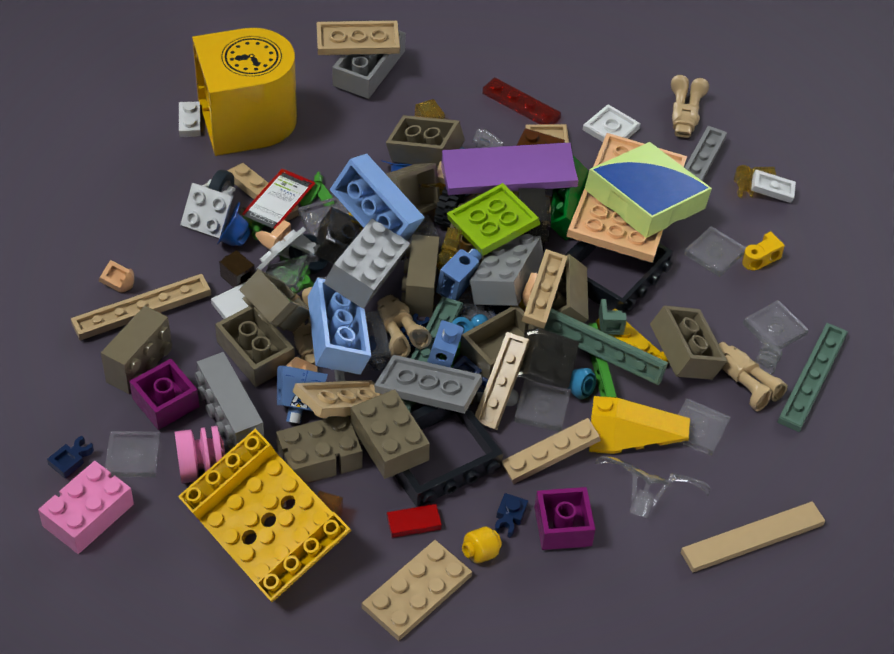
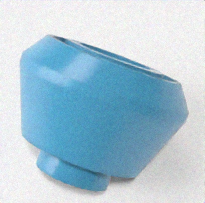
(582, 383)

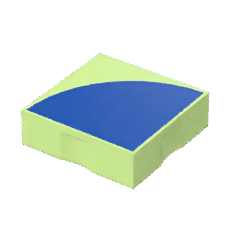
(647, 189)

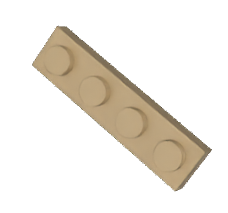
(253, 184)
(544, 289)
(502, 380)
(550, 450)

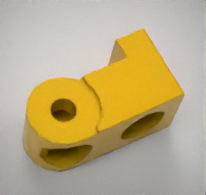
(763, 253)

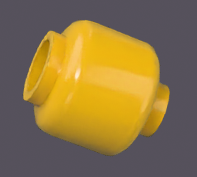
(481, 544)

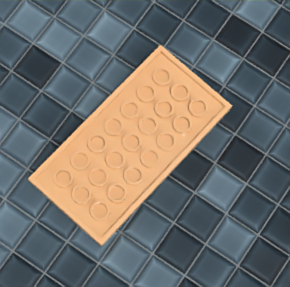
(603, 226)

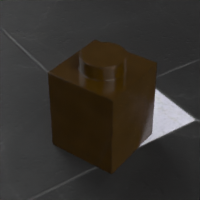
(236, 269)

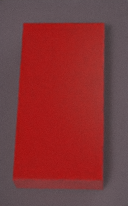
(414, 520)

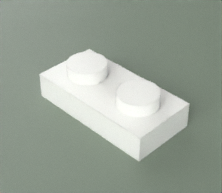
(189, 119)
(773, 186)

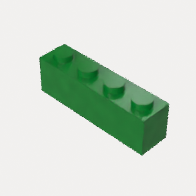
(566, 201)

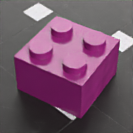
(164, 394)
(564, 518)

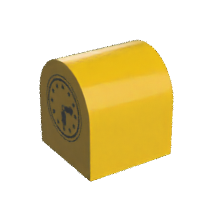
(245, 88)

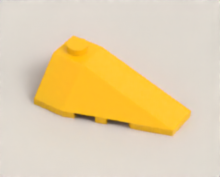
(631, 425)

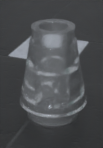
(484, 139)

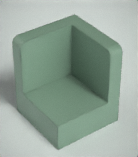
(611, 321)

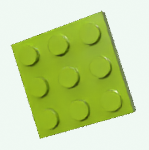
(493, 219)

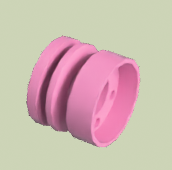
(197, 453)

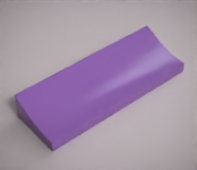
(515, 166)

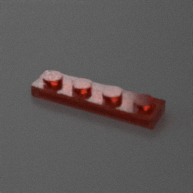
(521, 102)

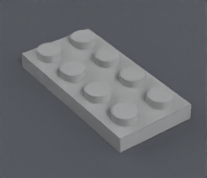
(429, 383)

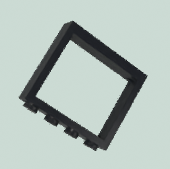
(597, 292)
(466, 474)

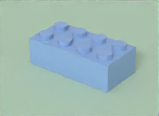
(372, 195)
(337, 330)

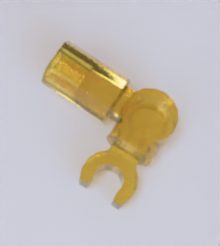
(744, 175)
(449, 247)

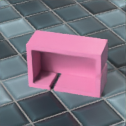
(86, 507)

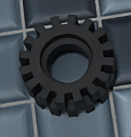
(446, 204)

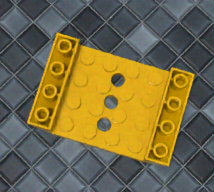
(245, 491)

